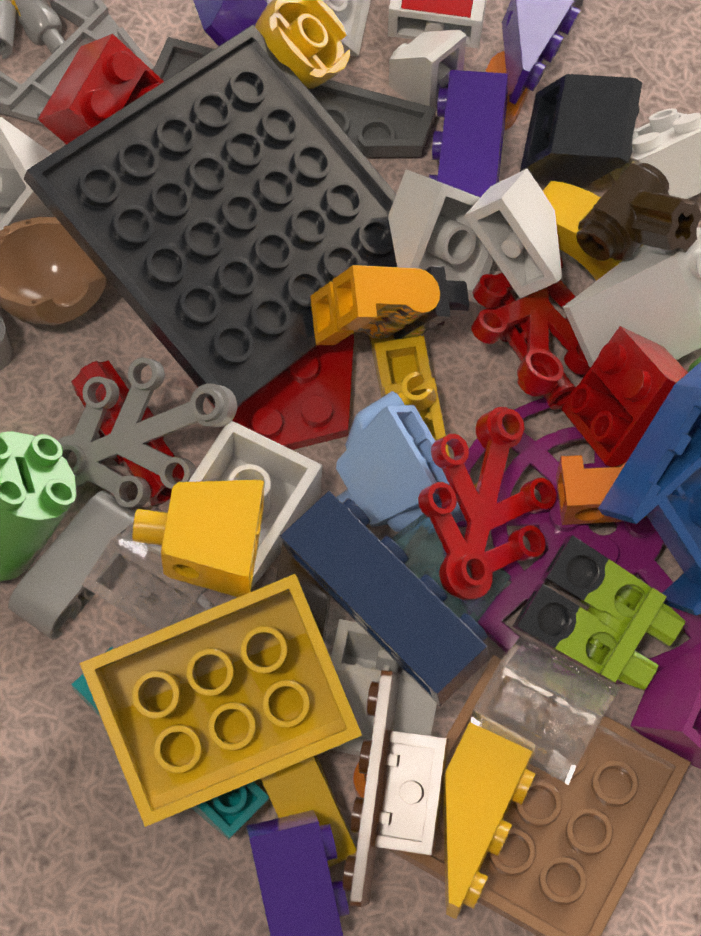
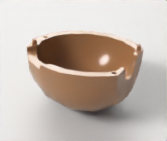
(46, 273)

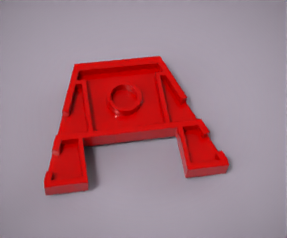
(306, 401)

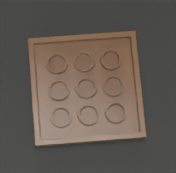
(575, 841)

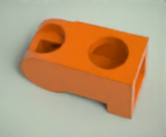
(583, 490)

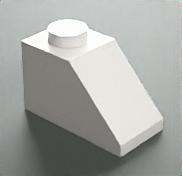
(425, 65)
(519, 232)

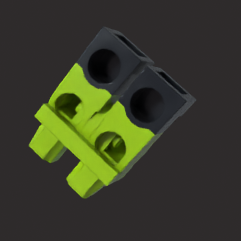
(611, 627)

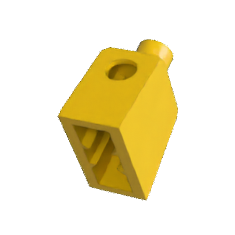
(207, 533)

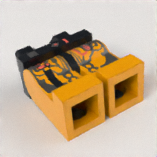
(386, 303)

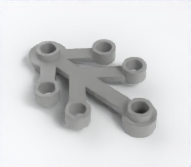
(130, 435)

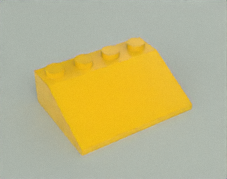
(220, 699)

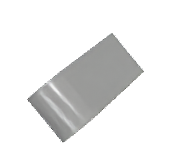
(54, 584)

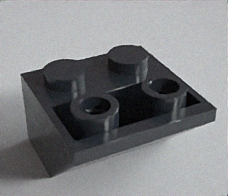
(581, 128)

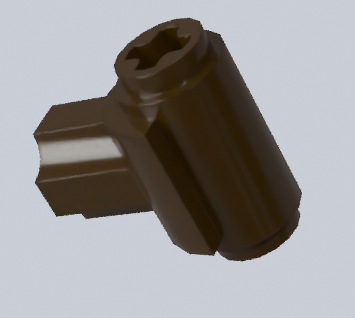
(638, 213)

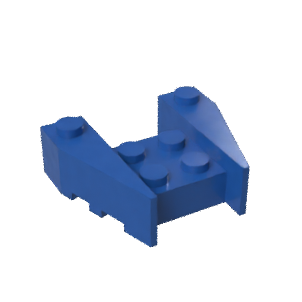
(665, 486)

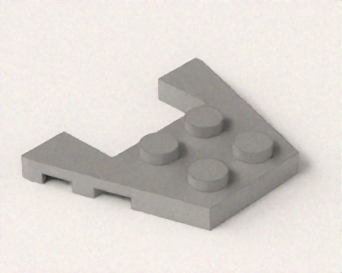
(94, 22)

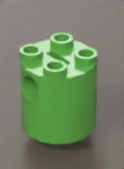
(34, 497)

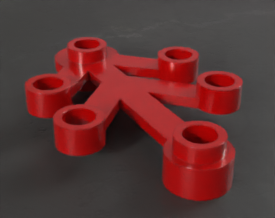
(540, 368)
(481, 506)

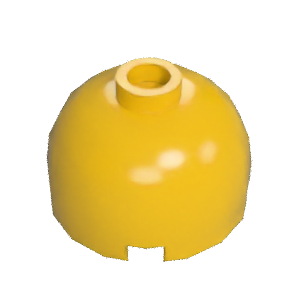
(305, 39)

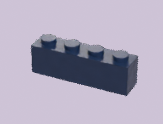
(386, 596)

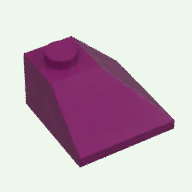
(672, 708)

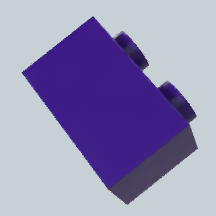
(295, 876)

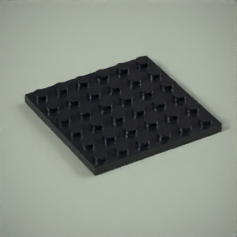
(222, 211)

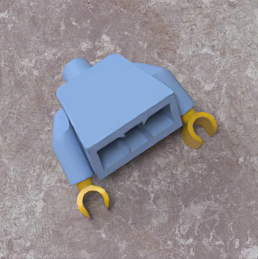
(391, 458)

